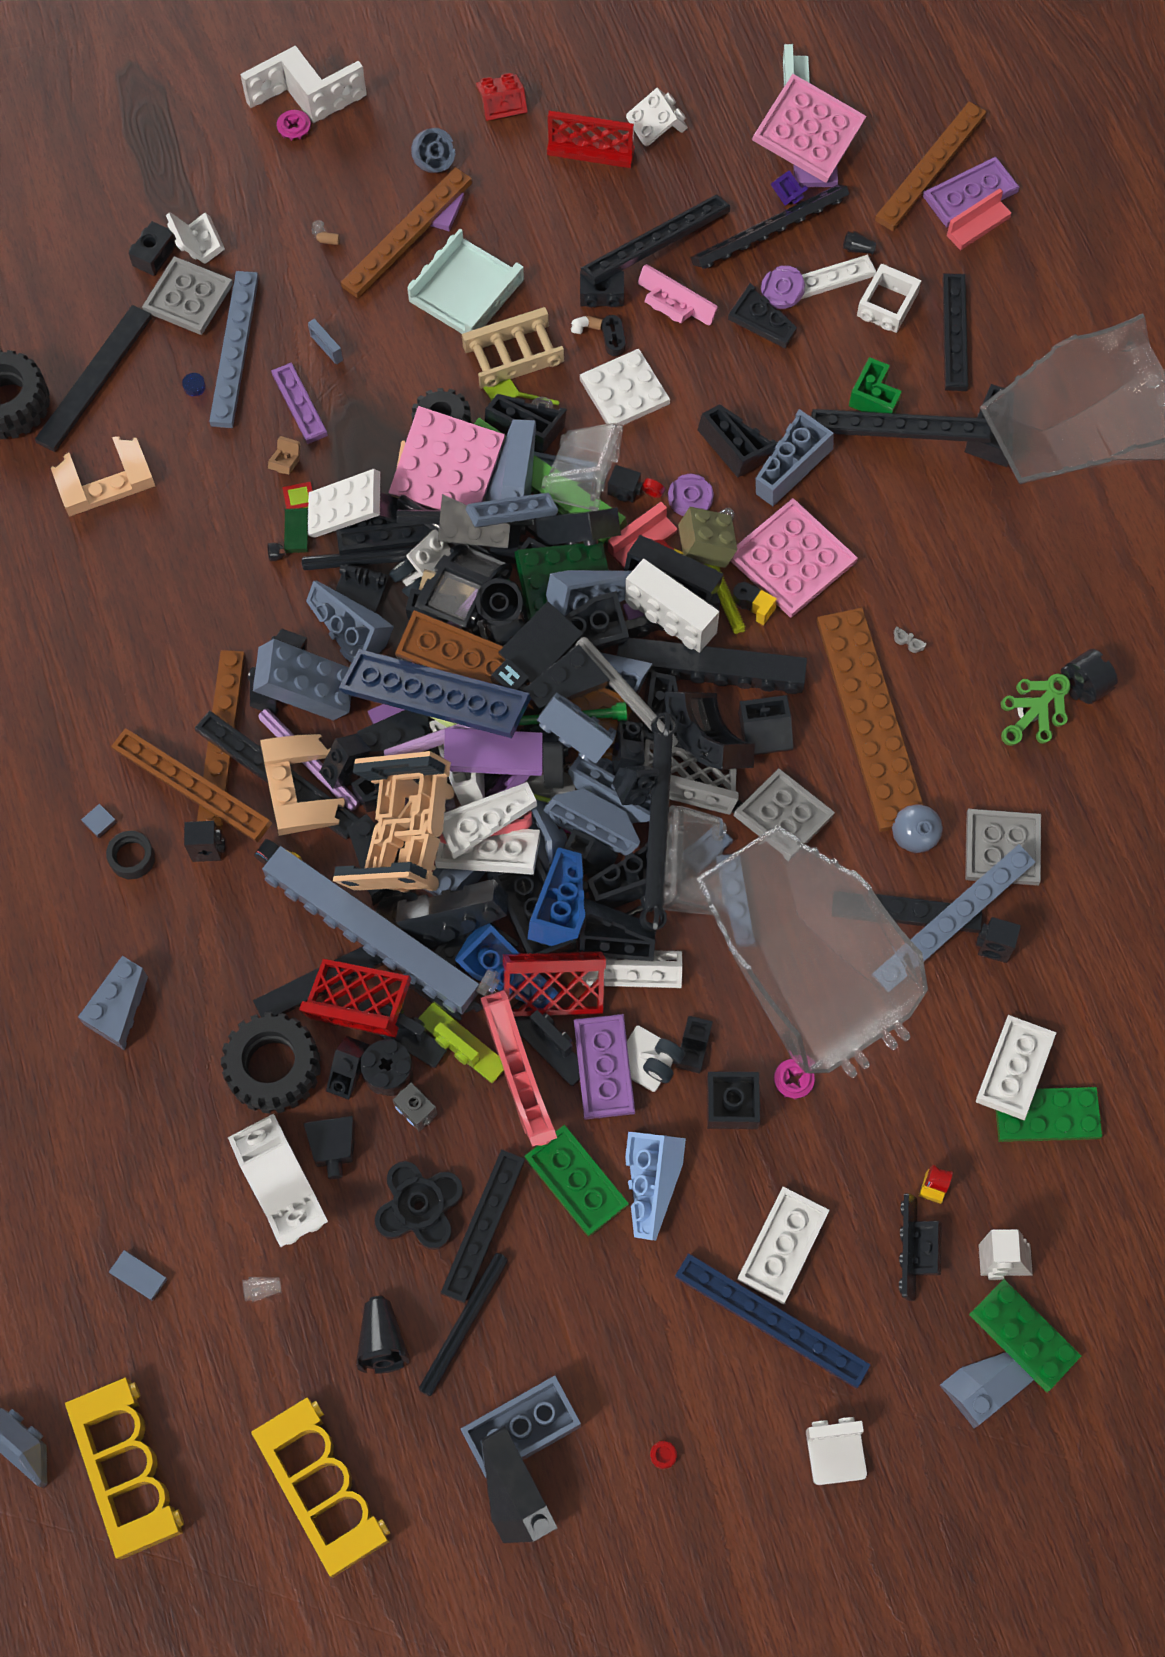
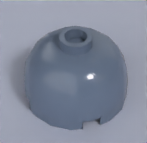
(433, 150)
(917, 828)

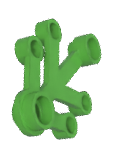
(1037, 706)

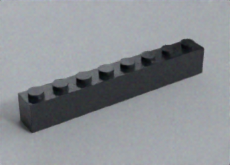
(719, 665)

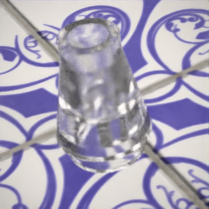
(260, 1287)

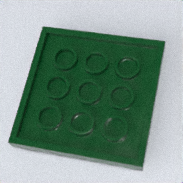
(538, 563)

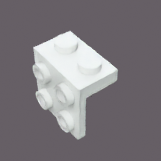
(655, 116)
(197, 238)
(836, 1451)

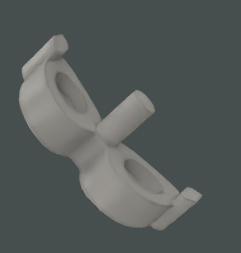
(902, 638)

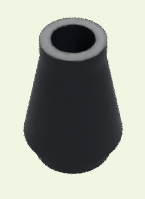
(858, 243)

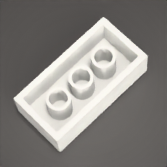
(671, 606)

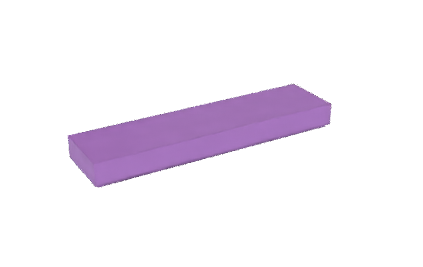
(299, 403)

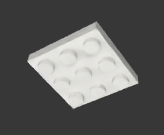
(624, 388)

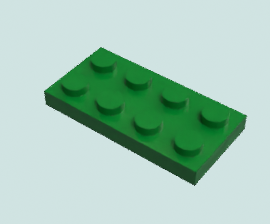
(1054, 1116)
(577, 1181)
(1025, 1335)

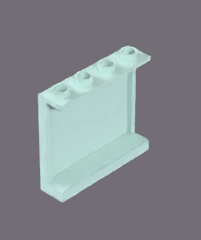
(464, 285)

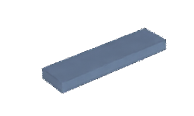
(511, 509)

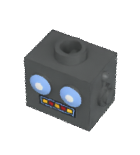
(418, 1115)

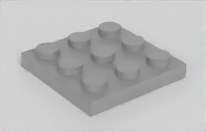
(187, 295)
(786, 805)
(996, 833)

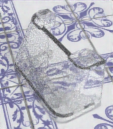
(583, 465)
(692, 849)

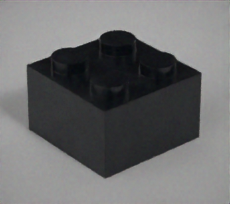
(733, 1100)

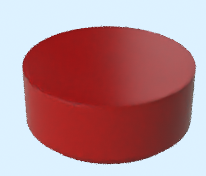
(653, 488)
(663, 1455)

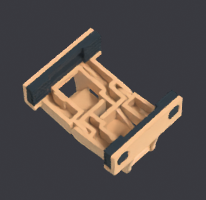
(416, 823)

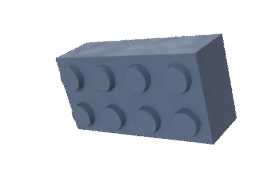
(301, 679)
(531, 1420)

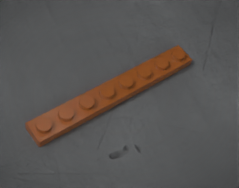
(930, 166)
(405, 233)
(225, 707)
(192, 785)

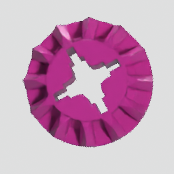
(293, 117)
(791, 1090)

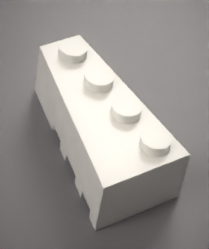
(466, 785)

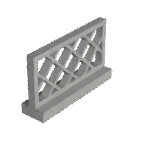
(695, 793)

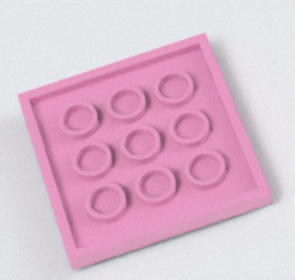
(809, 128)
(446, 459)
(792, 557)

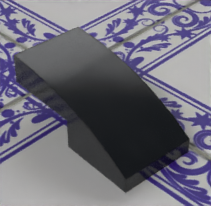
(695, 1043)

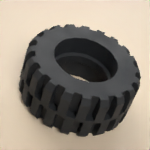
(31, 403)
(257, 1034)

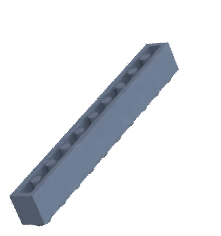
(370, 930)

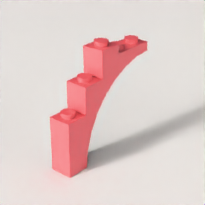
(517, 1069)

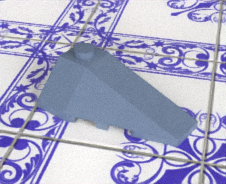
(348, 621)

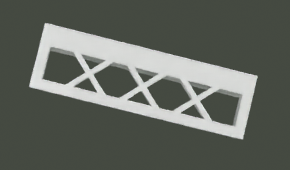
(642, 973)

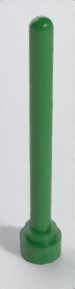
(616, 712)

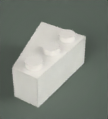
(1004, 1254)

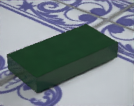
(296, 530)

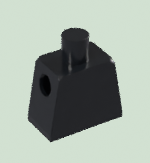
(332, 1143)

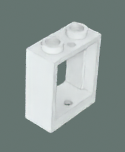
(894, 281)

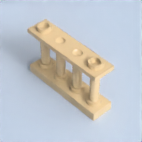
(508, 329)

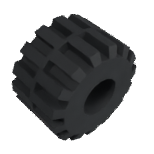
(444, 403)

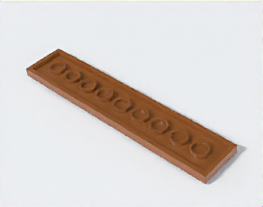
(468, 655)
(869, 715)

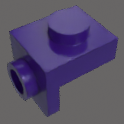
(788, 188)

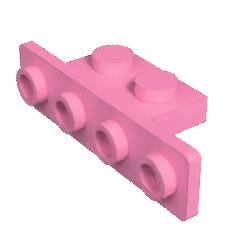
(675, 298)

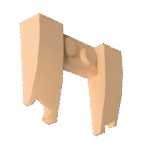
(83, 498)
(290, 815)

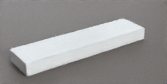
(838, 275)

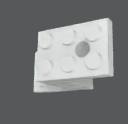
(294, 73)
(277, 1180)

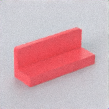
(978, 220)
(651, 525)

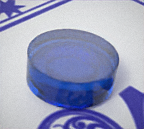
(193, 384)

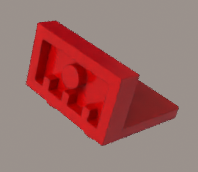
(502, 96)

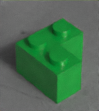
(871, 392)

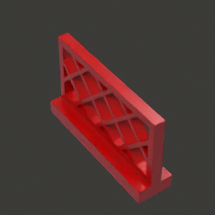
(587, 147)
(559, 963)
(355, 1018)

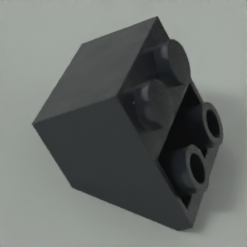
(766, 724)

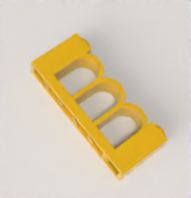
(164, 1520)
(355, 1544)

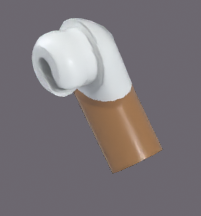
(586, 321)

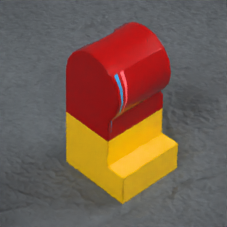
(935, 1184)

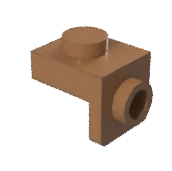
(286, 456)

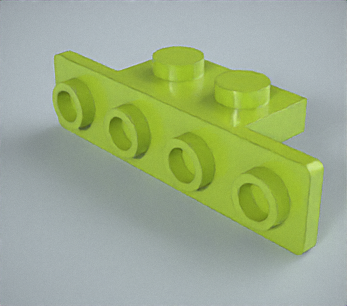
(463, 1043)

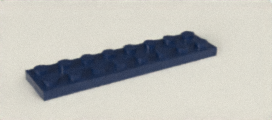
(435, 693)

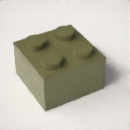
(707, 536)

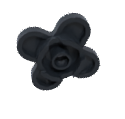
(410, 1188)

